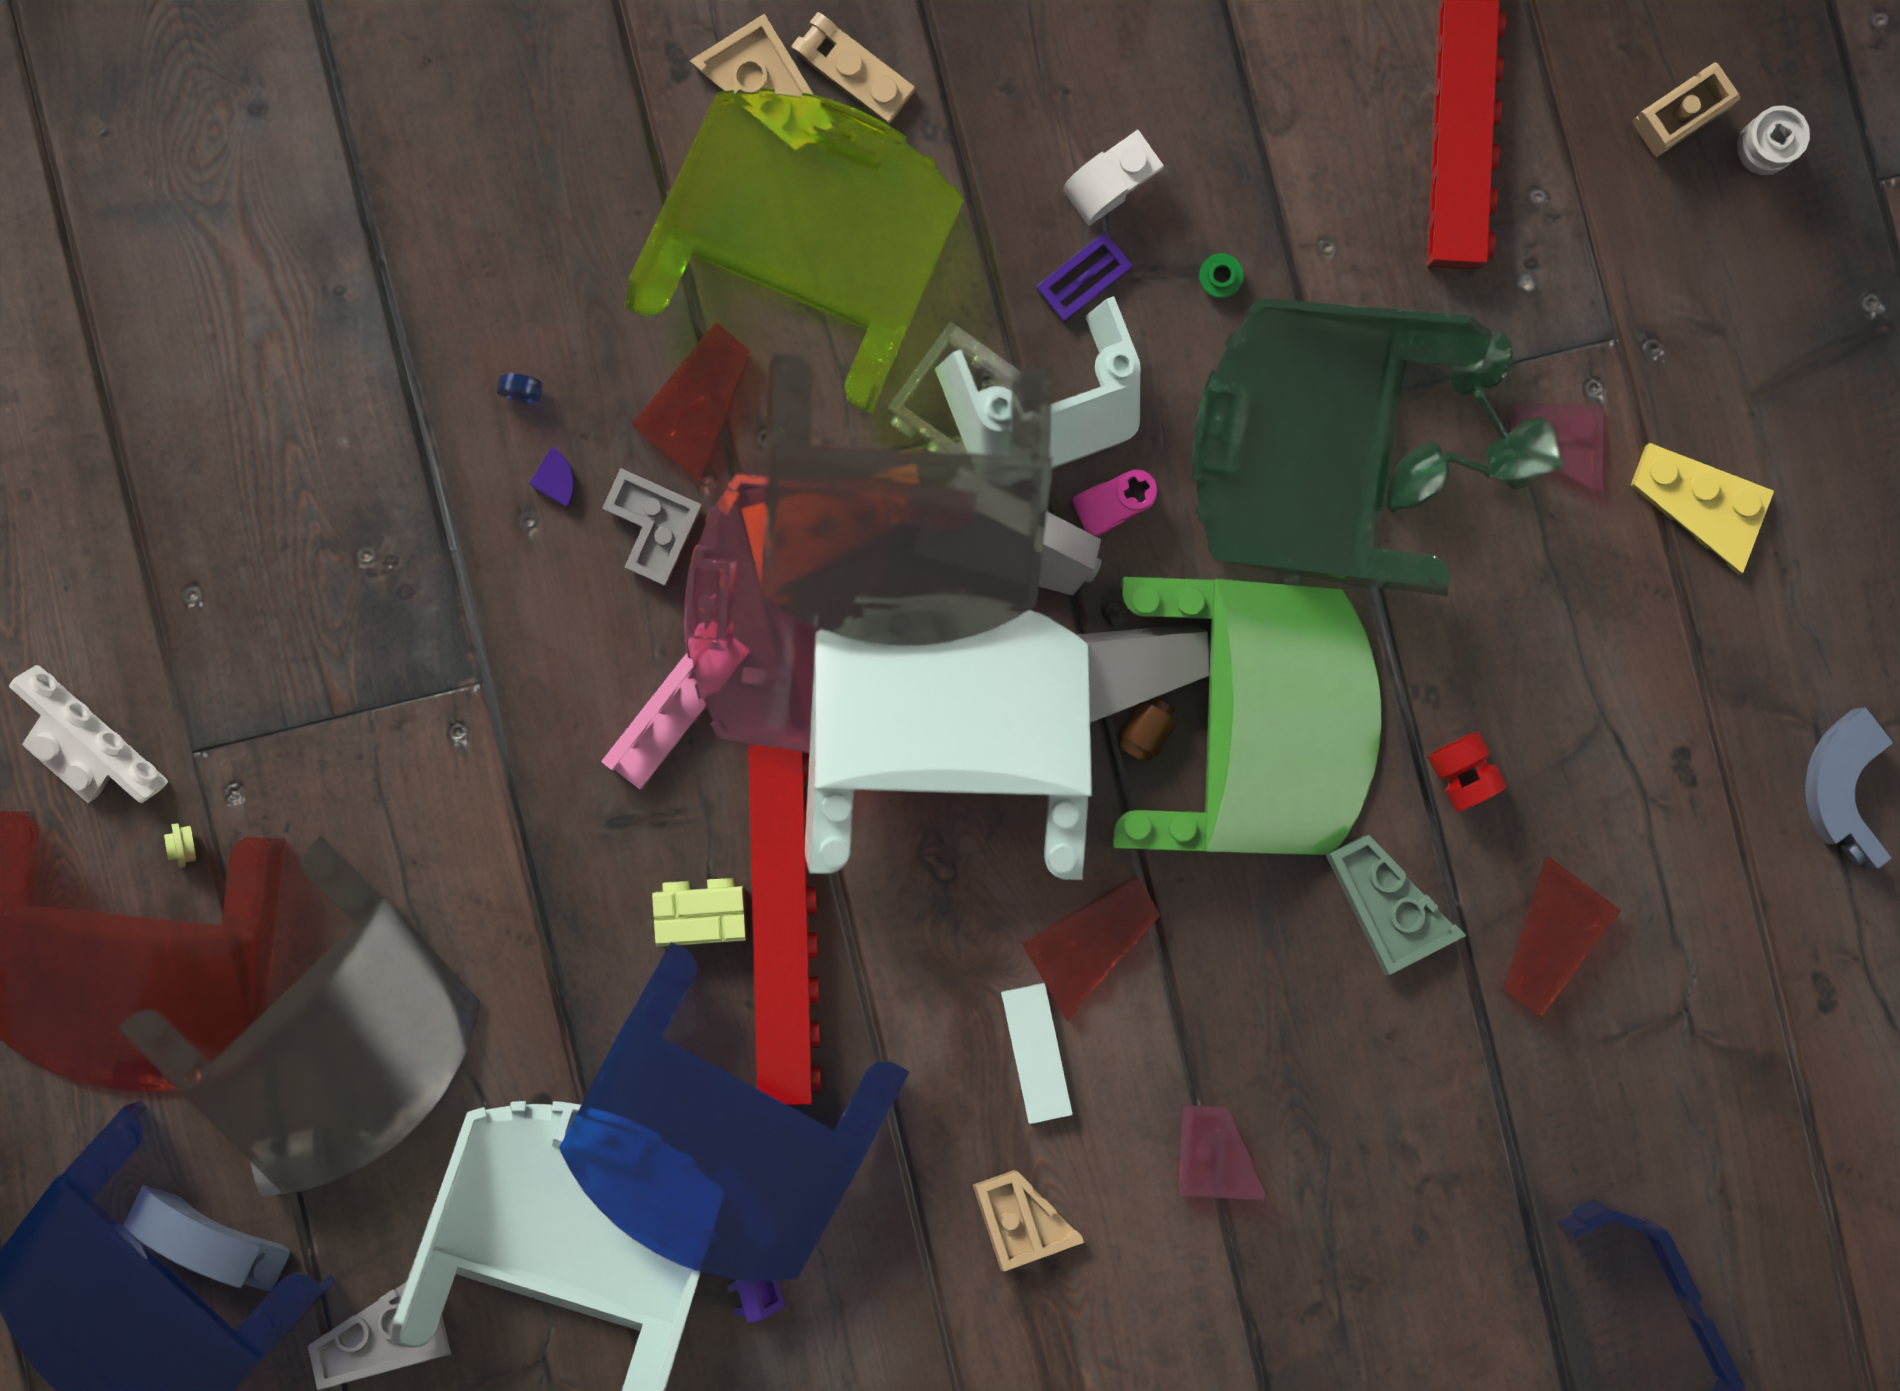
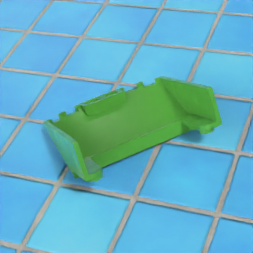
(1286, 718)

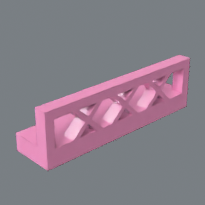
(658, 726)

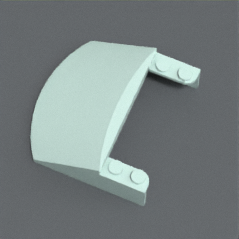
(952, 718)
(526, 1226)

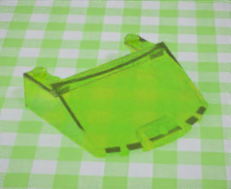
(811, 208)

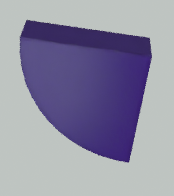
(555, 478)

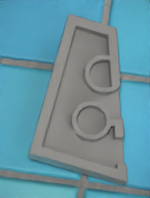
(364, 1345)

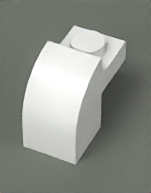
(1111, 176)

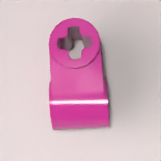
(1106, 505)

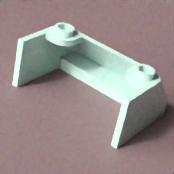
(1078, 423)

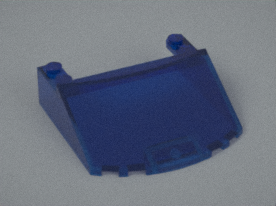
(706, 1160)
(107, 1312)

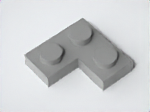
(664, 520)

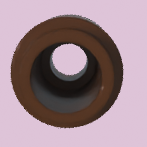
(1148, 729)

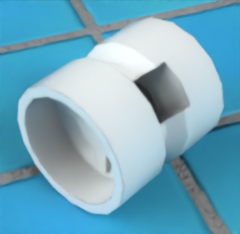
(1773, 140)

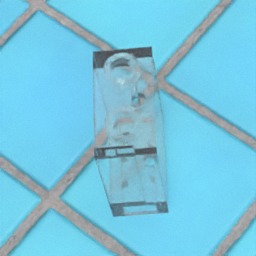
(976, 355)

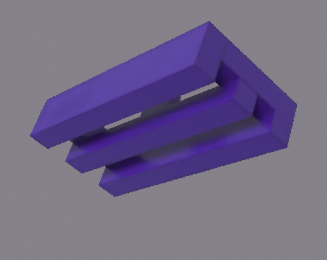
(1114, 253)

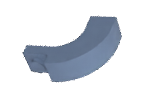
(1832, 785)
(202, 1245)

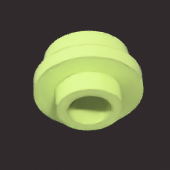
(180, 845)

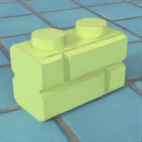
(700, 914)

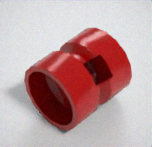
(1460, 757)

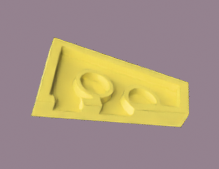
(1707, 502)

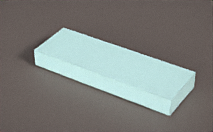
(1036, 1053)

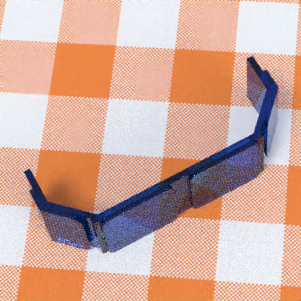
(1597, 1213)

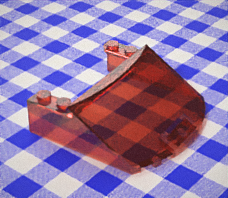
(85, 972)

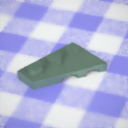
(1391, 910)

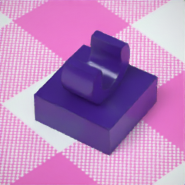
(758, 1299)

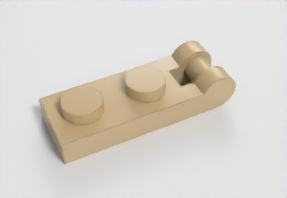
(854, 69)

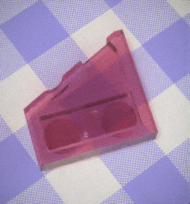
(1578, 437)
(1214, 1157)

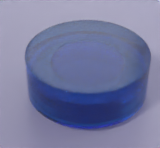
(519, 387)

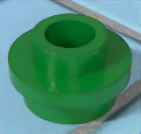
(1215, 288)

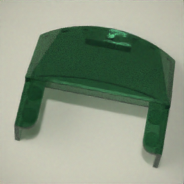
(1304, 435)

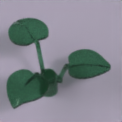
(1515, 459)

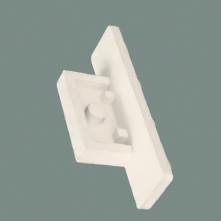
(80, 744)

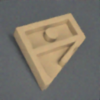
(1021, 1221)

